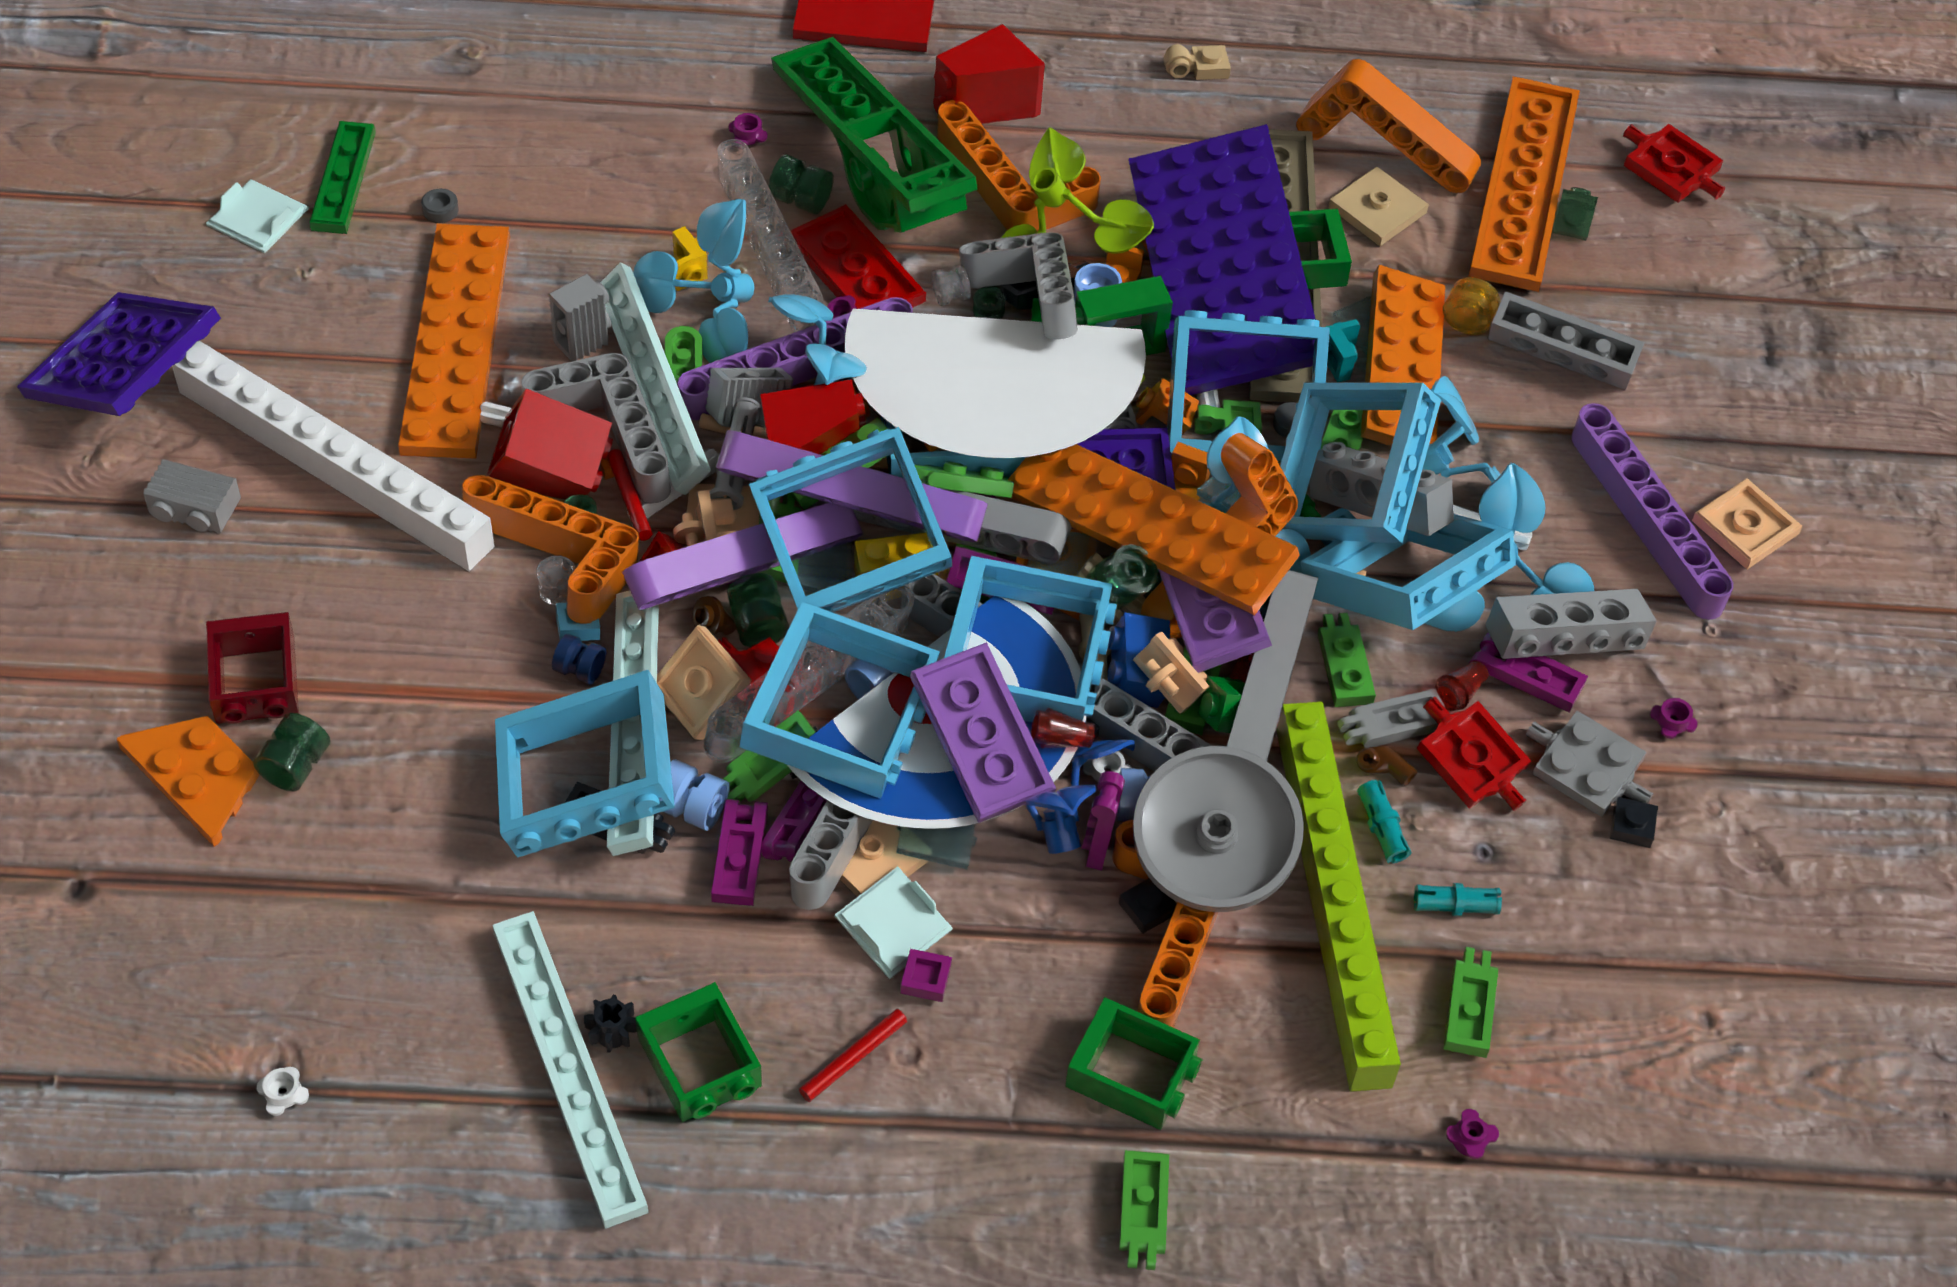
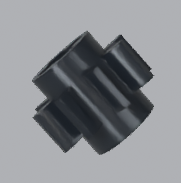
(611, 1023)

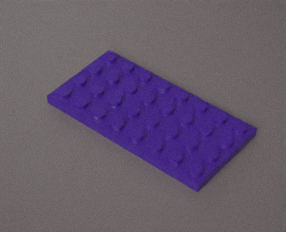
(1226, 248)

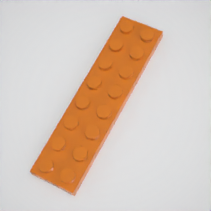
(1524, 184)
(455, 342)
(1176, 530)

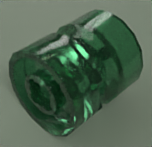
(805, 185)
(1127, 572)
(757, 609)
(289, 755)

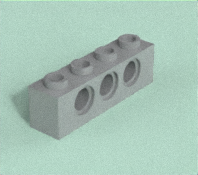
(1565, 340)
(1354, 479)
(1570, 623)

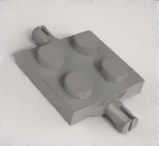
(1589, 763)

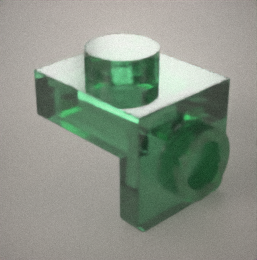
(1575, 213)

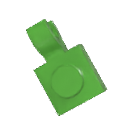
(1215, 418)

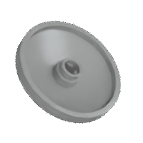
(1218, 828)

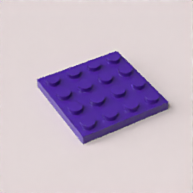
(119, 353)

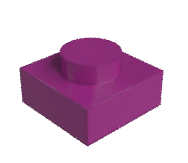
(926, 975)

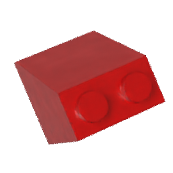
(991, 76)
(813, 415)
(550, 447)

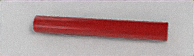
(629, 494)
(852, 1055)

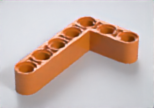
(1396, 118)
(998, 178)
(1264, 503)
(593, 541)
(1172, 955)

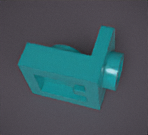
(1342, 349)

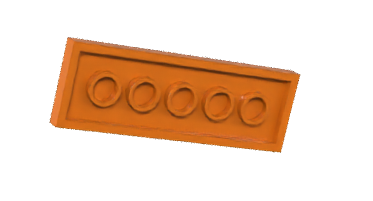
(1402, 341)

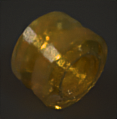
(1471, 306)

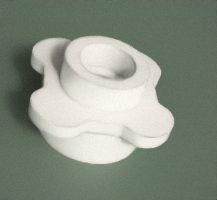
(1096, 766)
(279, 1079)

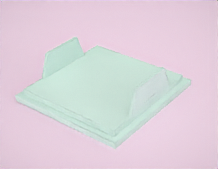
(256, 215)
(892, 920)

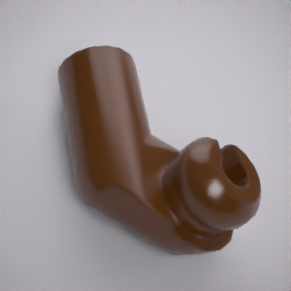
(1385, 760)

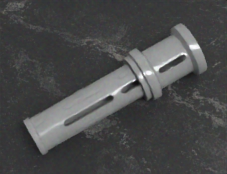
(726, 484)

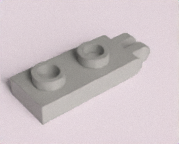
(1389, 720)

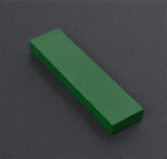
(342, 177)

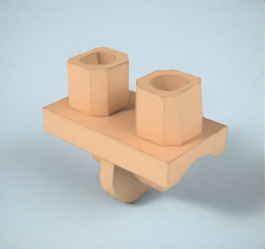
(709, 515)
(1171, 672)

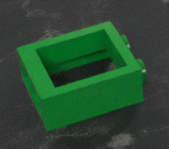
(1324, 227)
(1126, 300)
(683, 1017)
(1145, 1032)

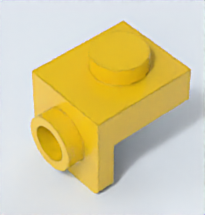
(689, 257)

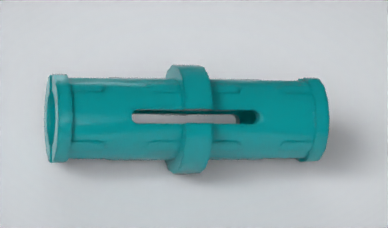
(1384, 821)
(1457, 899)

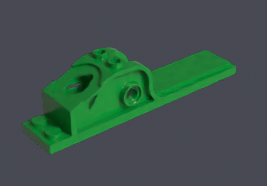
(859, 107)

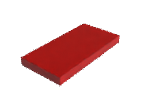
(866, 22)
(854, 260)

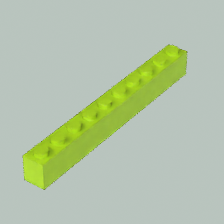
(1338, 901)

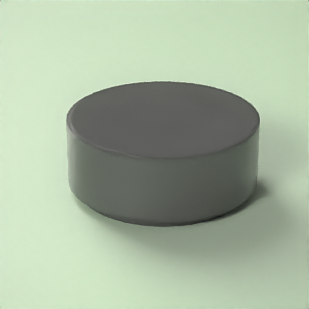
(440, 205)
(1284, 418)

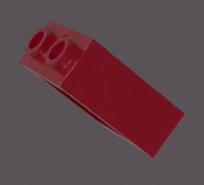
(230, 638)

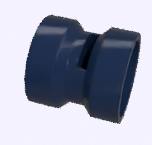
(579, 659)

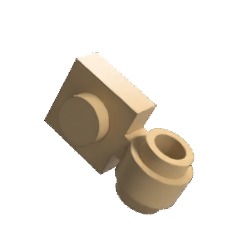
(1204, 61)

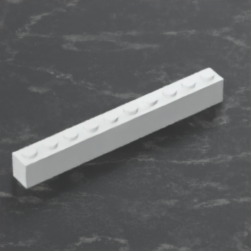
(335, 456)

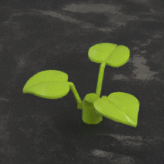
(1062, 161)

